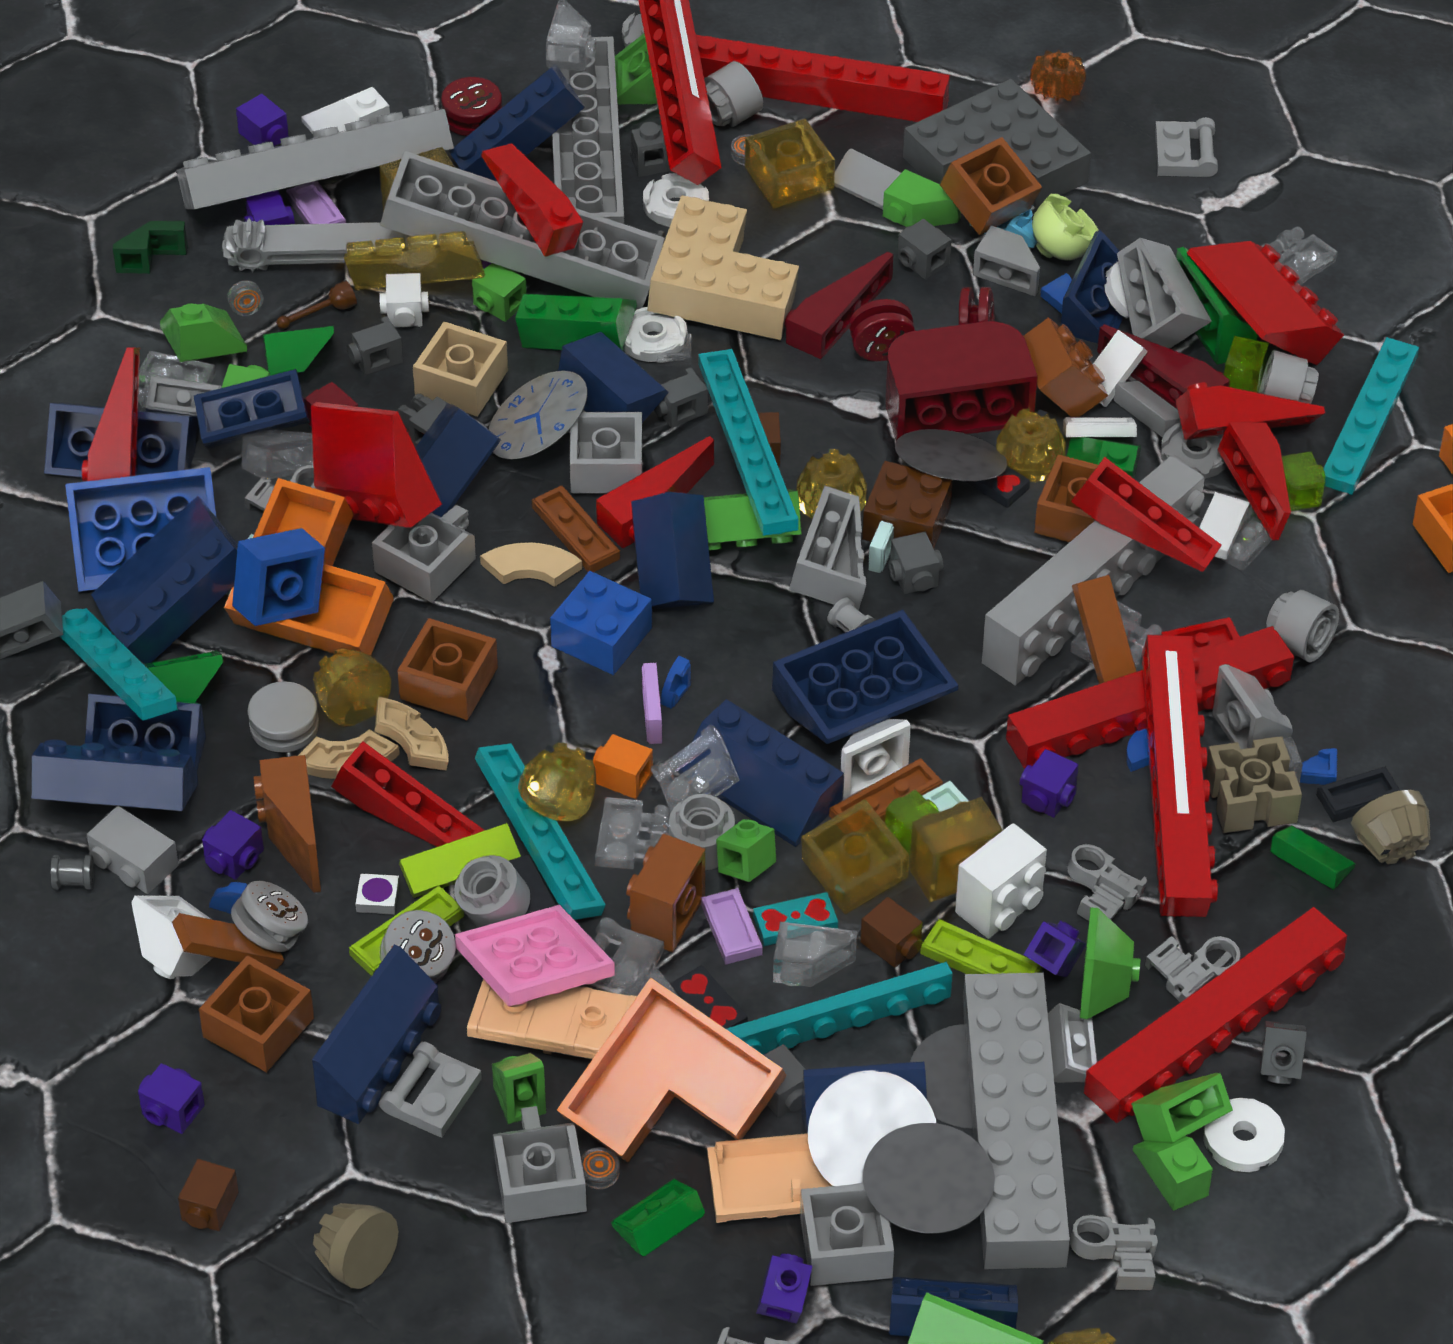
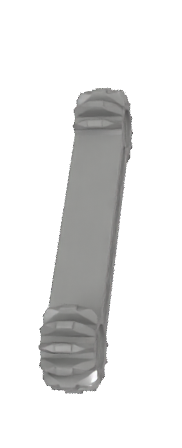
(259, 245)

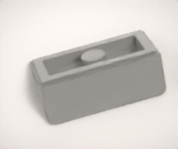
(864, 177)
(175, 395)
(1146, 406)
(1071, 1044)

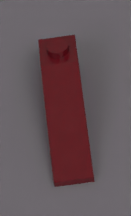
(827, 313)
(1164, 369)

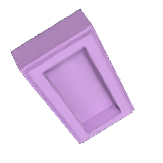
(314, 204)
(651, 703)
(731, 926)

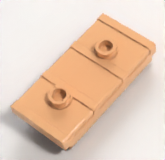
(563, 1023)
(761, 1176)

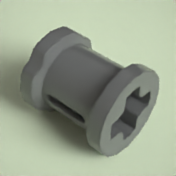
(72, 872)

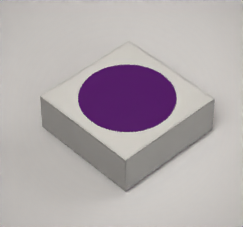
(377, 894)

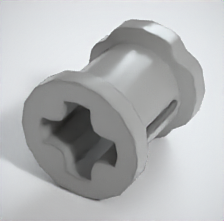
(847, 616)

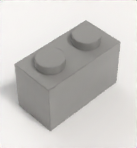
(132, 850)

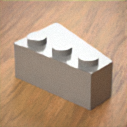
(1159, 294)
(832, 552)

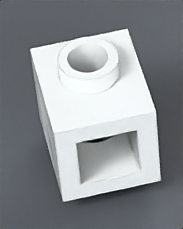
(404, 300)

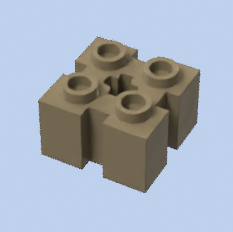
(1253, 784)

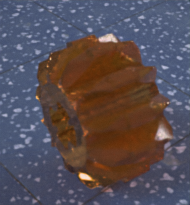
(1058, 75)

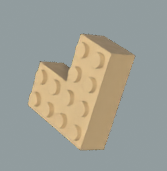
(714, 284)

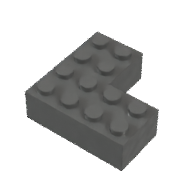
(1007, 112)

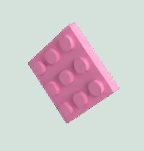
(534, 955)

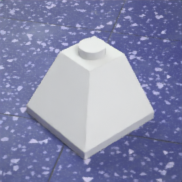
(360, 106)
(874, 754)
(158, 937)

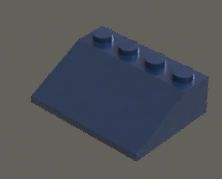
(169, 582)
(860, 678)

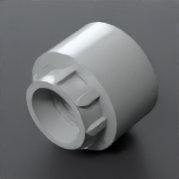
(732, 95)
(1289, 378)
(1304, 623)
(700, 822)
(491, 891)

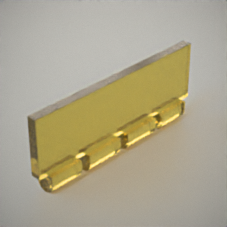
(447, 261)

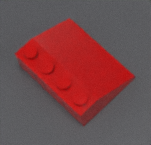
(1270, 297)
(371, 464)

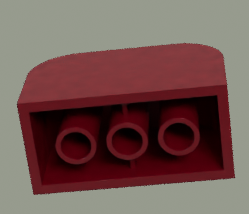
(959, 378)

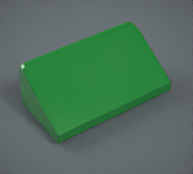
(1311, 856)
(659, 1216)

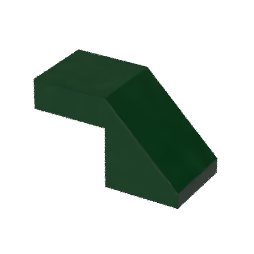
(136, 249)

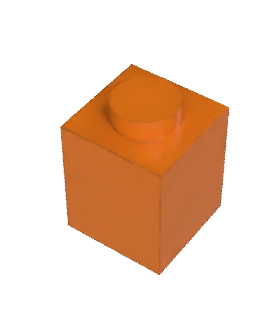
(623, 766)

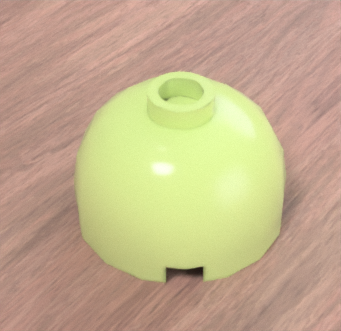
(1061, 229)

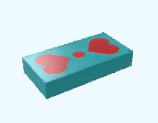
(808, 910)

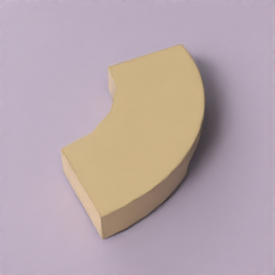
(531, 561)
(418, 739)
(326, 757)

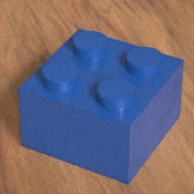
(278, 576)
(601, 622)

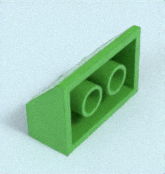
(734, 520)
(951, 1324)

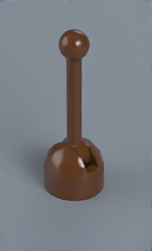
(340, 297)

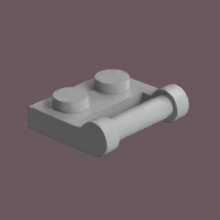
(1174, 149)
(440, 1098)

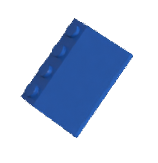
(122, 514)

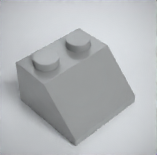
(1246, 709)

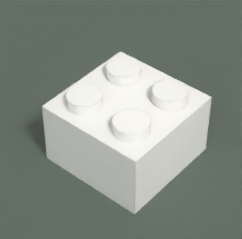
(1001, 881)

